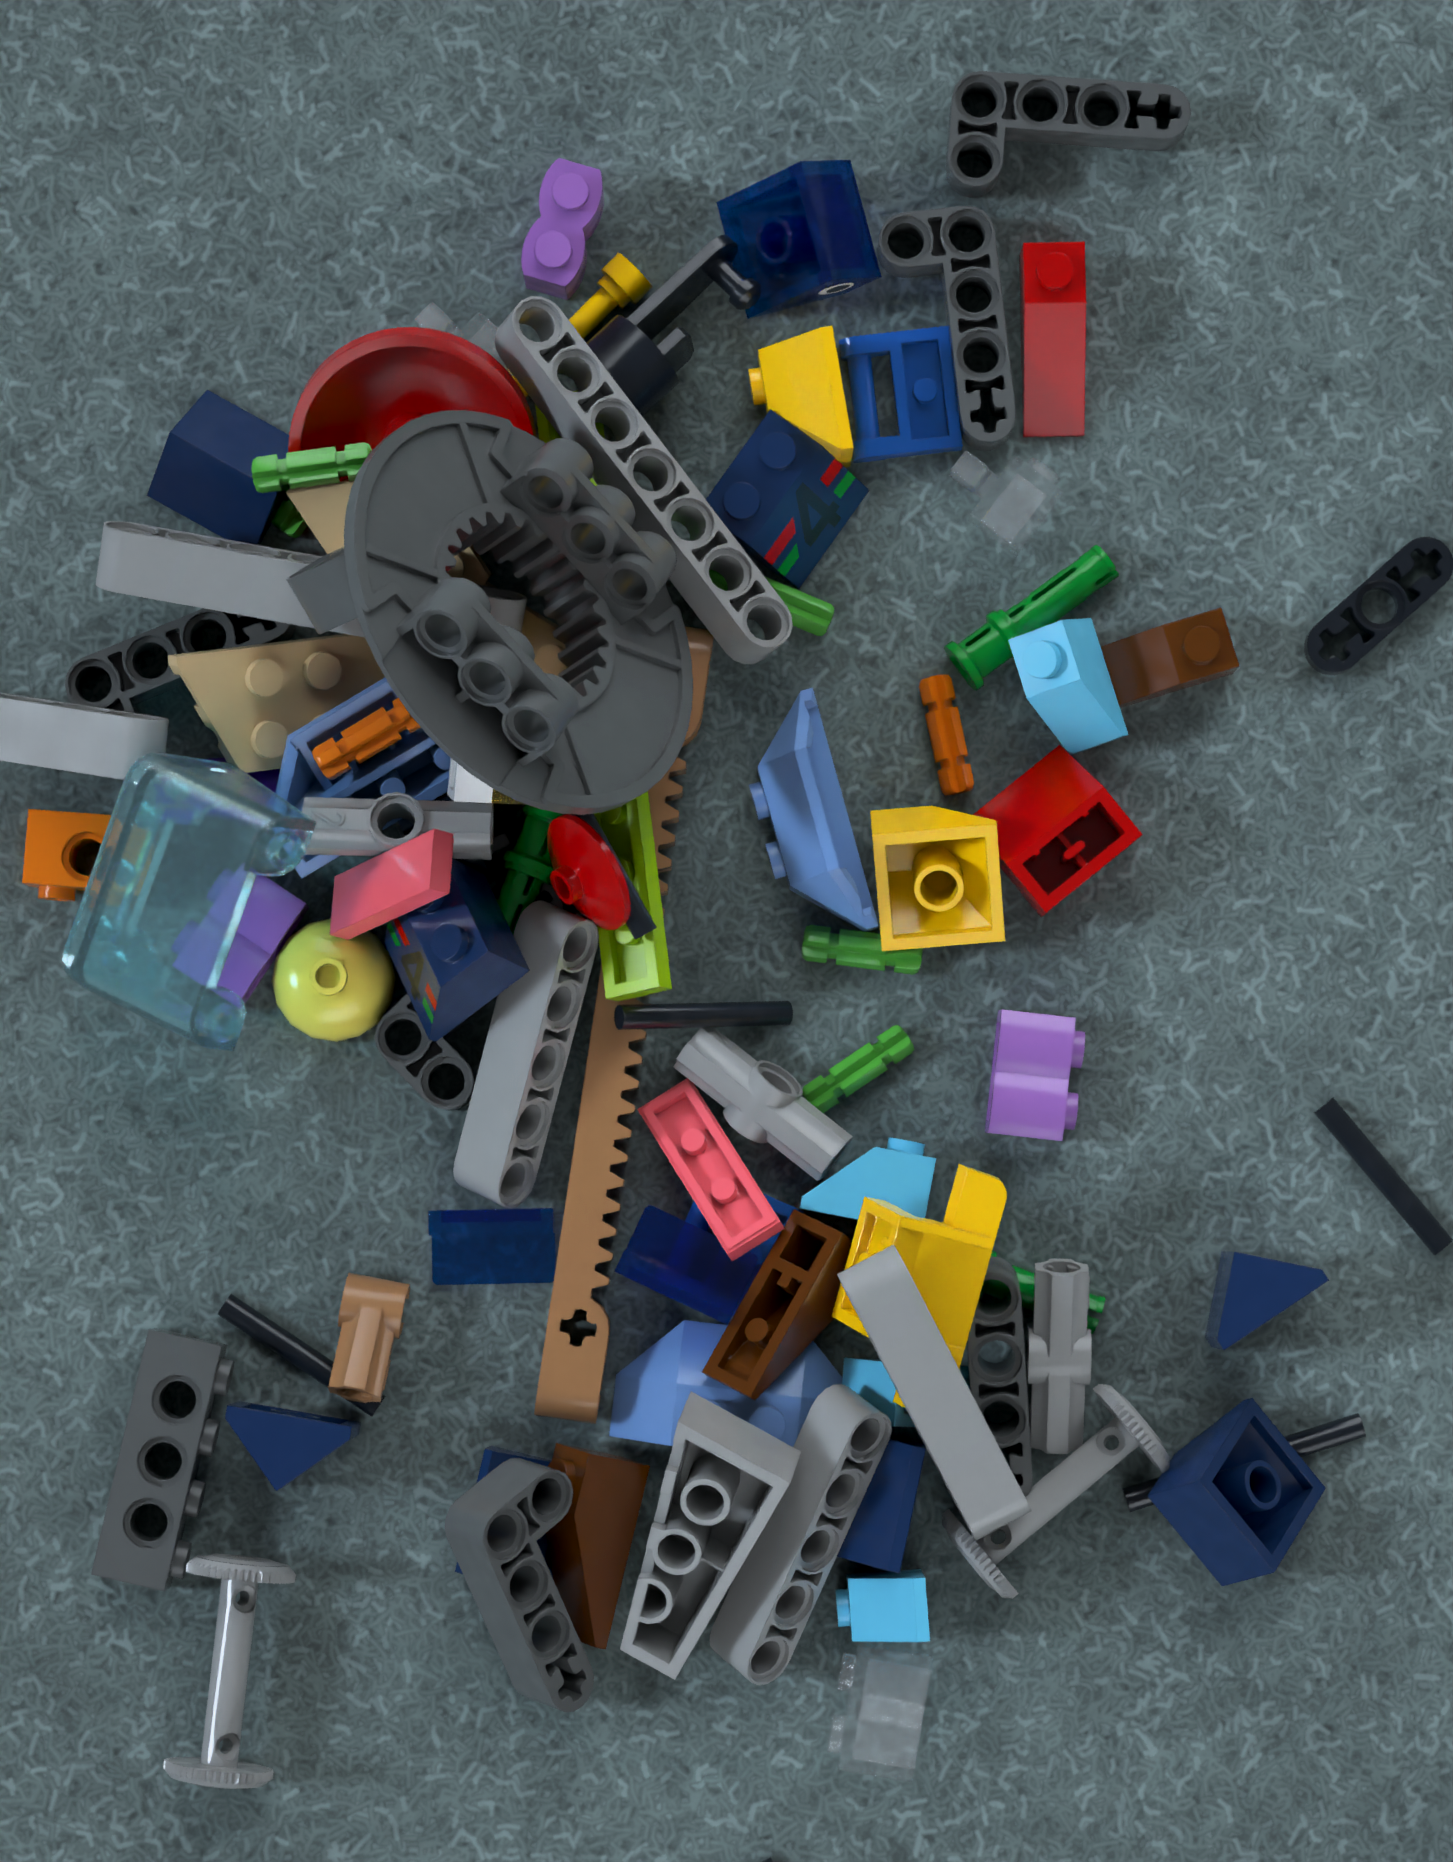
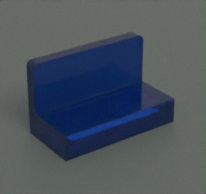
(493, 1246)
(685, 1264)

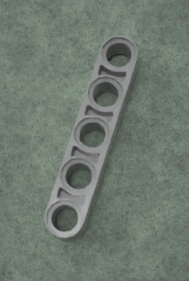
(77, 736)
(526, 1056)
(934, 1392)
(802, 1537)

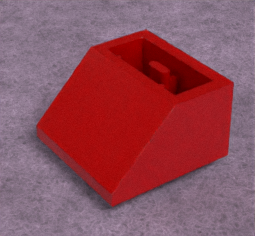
(1056, 829)

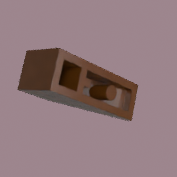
(1170, 657)
(782, 1308)
(595, 1536)

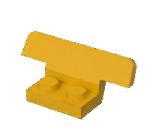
(942, 1257)

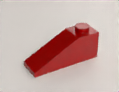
(1053, 338)

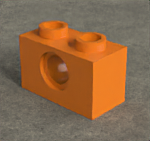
(52, 850)

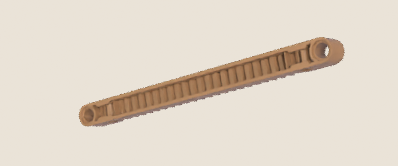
(570, 1372)

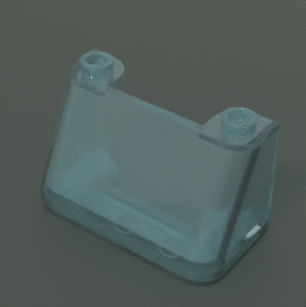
(175, 889)

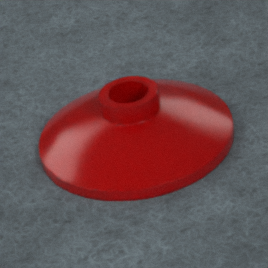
(587, 872)

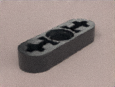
(1401, 564)

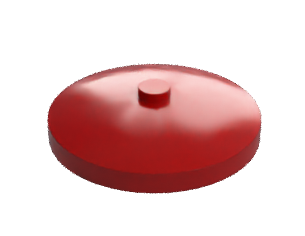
(395, 378)

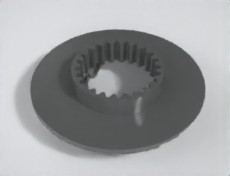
(473, 685)

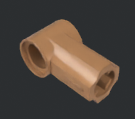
(369, 1324)

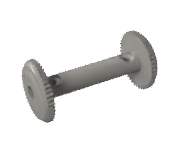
(1061, 1487)
(229, 1672)

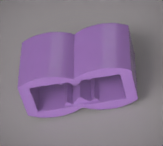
(570, 212)
(263, 930)
(1033, 1074)

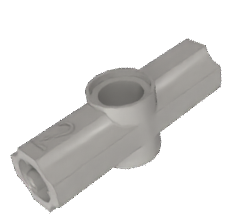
(356, 824)
(762, 1102)
(1059, 1355)

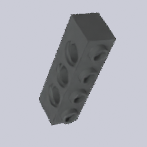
(122, 1548)

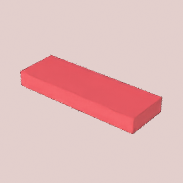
(392, 884)
(711, 1169)

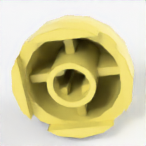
(332, 983)

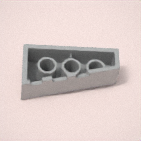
(708, 1516)

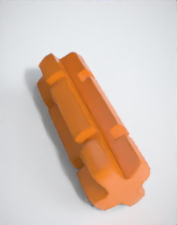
(946, 734)
(363, 739)

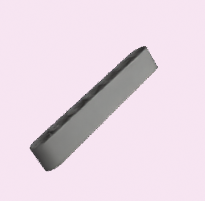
(641, 451)
(228, 575)

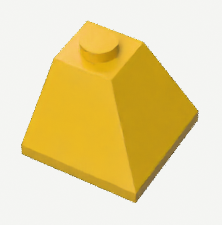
(805, 387)
(936, 878)

